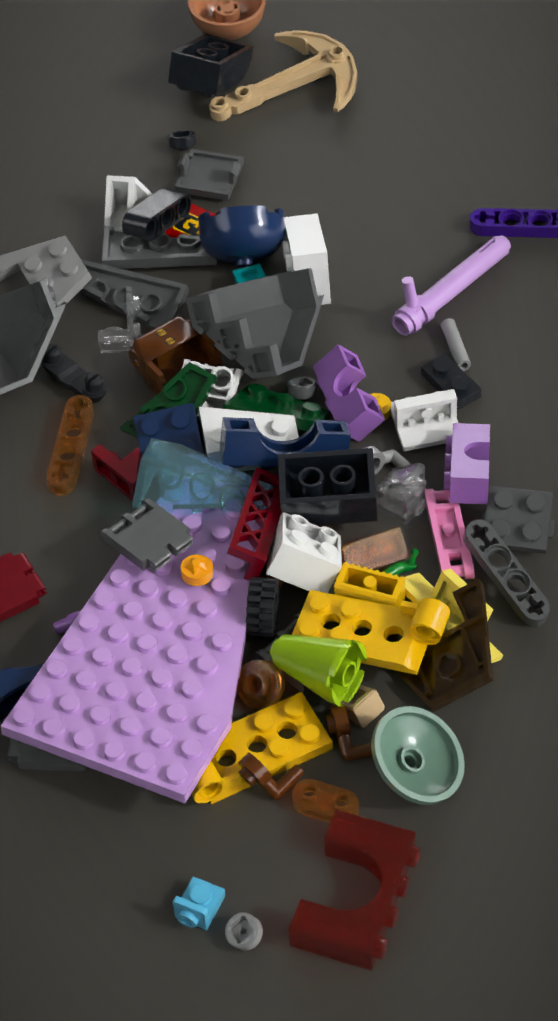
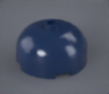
(242, 234)

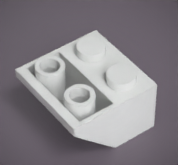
(304, 554)

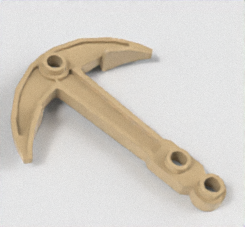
(329, 59)

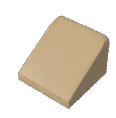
(364, 706)

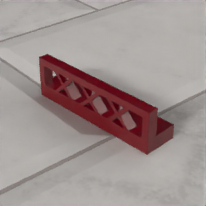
(266, 519)

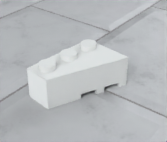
(306, 249)
(274, 426)

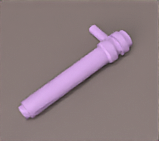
(422, 308)

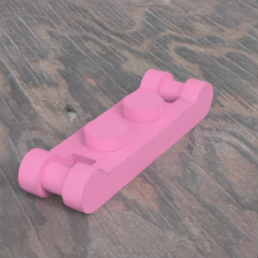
(448, 533)

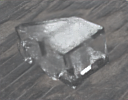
(403, 492)

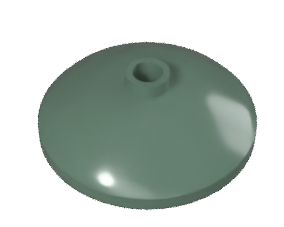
(427, 747)

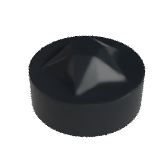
(182, 139)

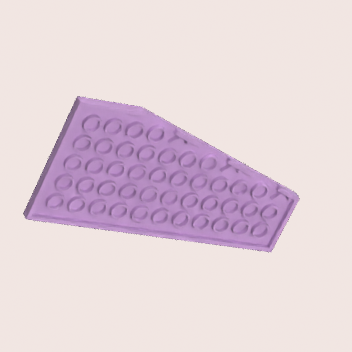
(147, 668)

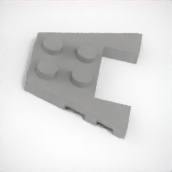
(49, 260)

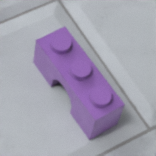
(337, 378)
(467, 463)

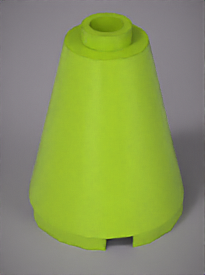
(322, 664)

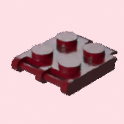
(18, 585)

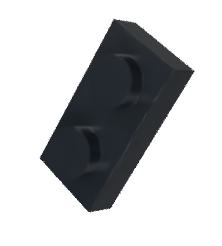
(447, 375)

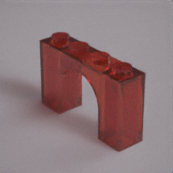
(359, 933)

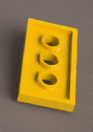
(417, 623)
(278, 756)

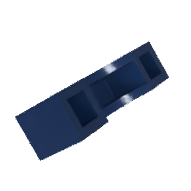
(246, 446)

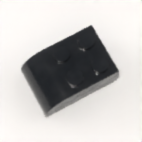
(209, 65)
(329, 486)

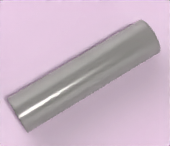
(455, 344)

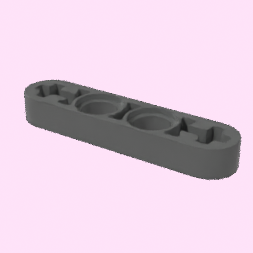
(509, 571)

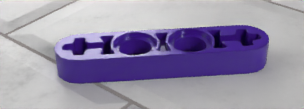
(525, 221)

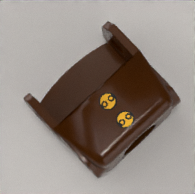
(163, 350)

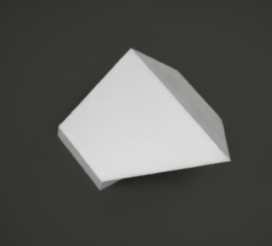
(121, 196)

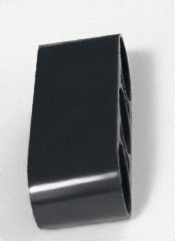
(156, 214)

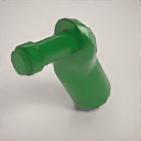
(403, 566)

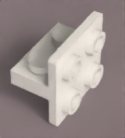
(424, 419)

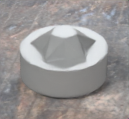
(243, 931)

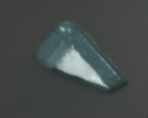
(189, 480)

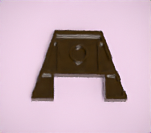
(461, 657)

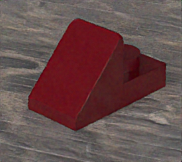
(118, 472)

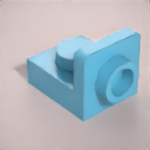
(198, 904)

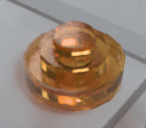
(260, 684)

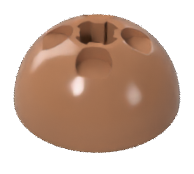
(227, 17)

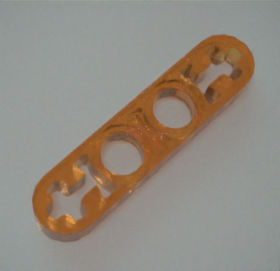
(70, 444)

